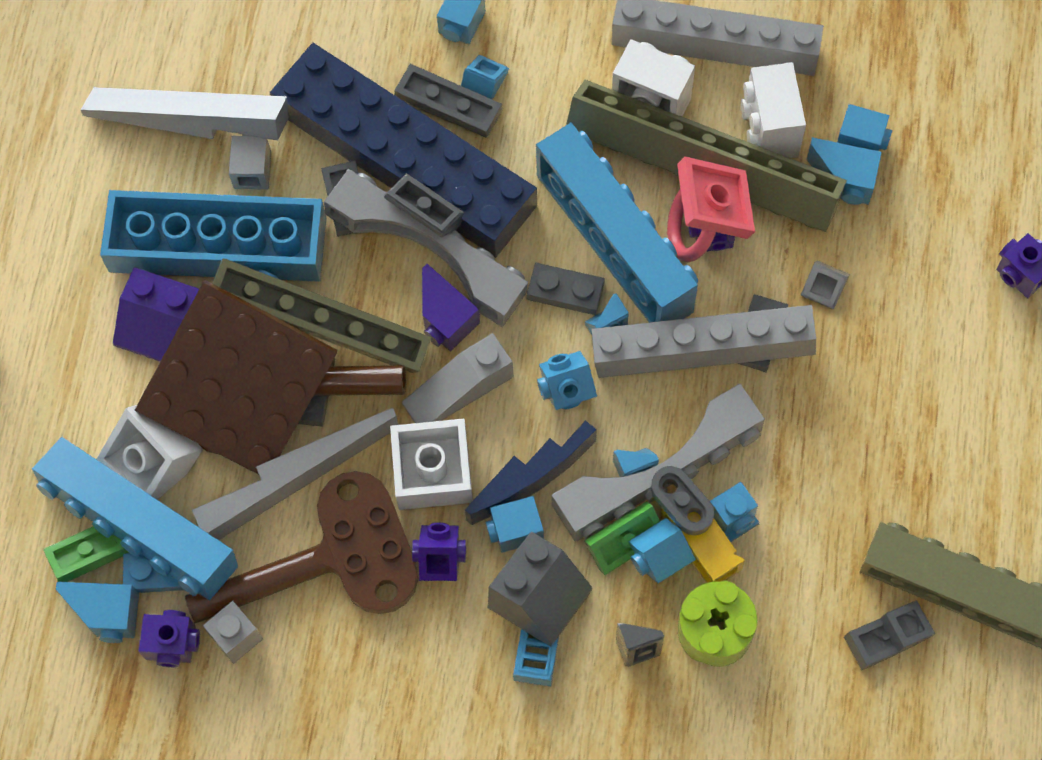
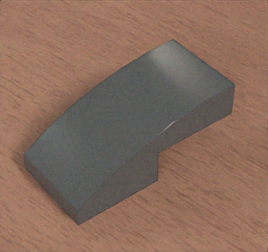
(889, 635)

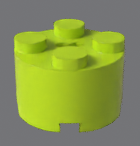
(723, 603)

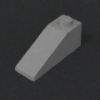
(461, 381)

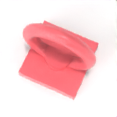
(711, 200)

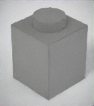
(249, 162)
(233, 632)

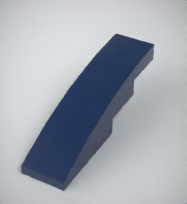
(520, 480)

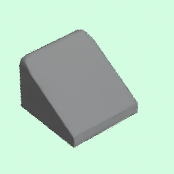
(825, 284)

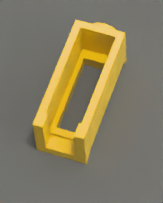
(712, 550)

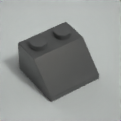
(538, 589)

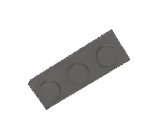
(448, 100)

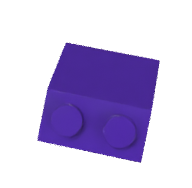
(150, 313)

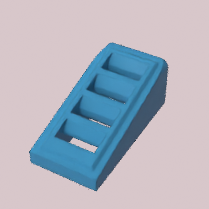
(531, 674)

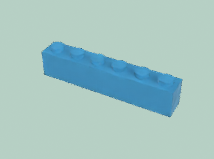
(136, 518)

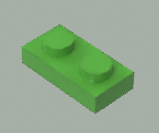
(611, 544)
(82, 554)

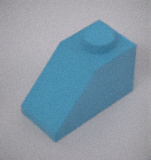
(850, 163)
(104, 608)

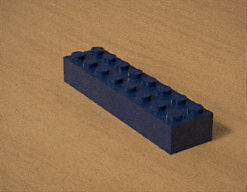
(396, 139)

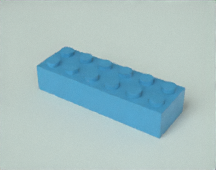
(615, 226)
(196, 231)

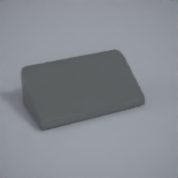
(425, 206)
(638, 643)

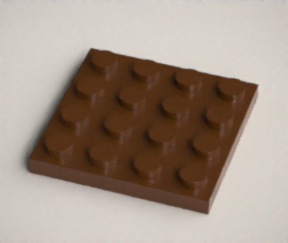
(235, 378)

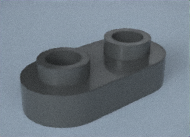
(683, 501)

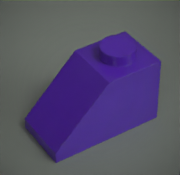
(445, 311)

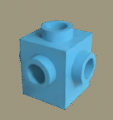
(566, 380)

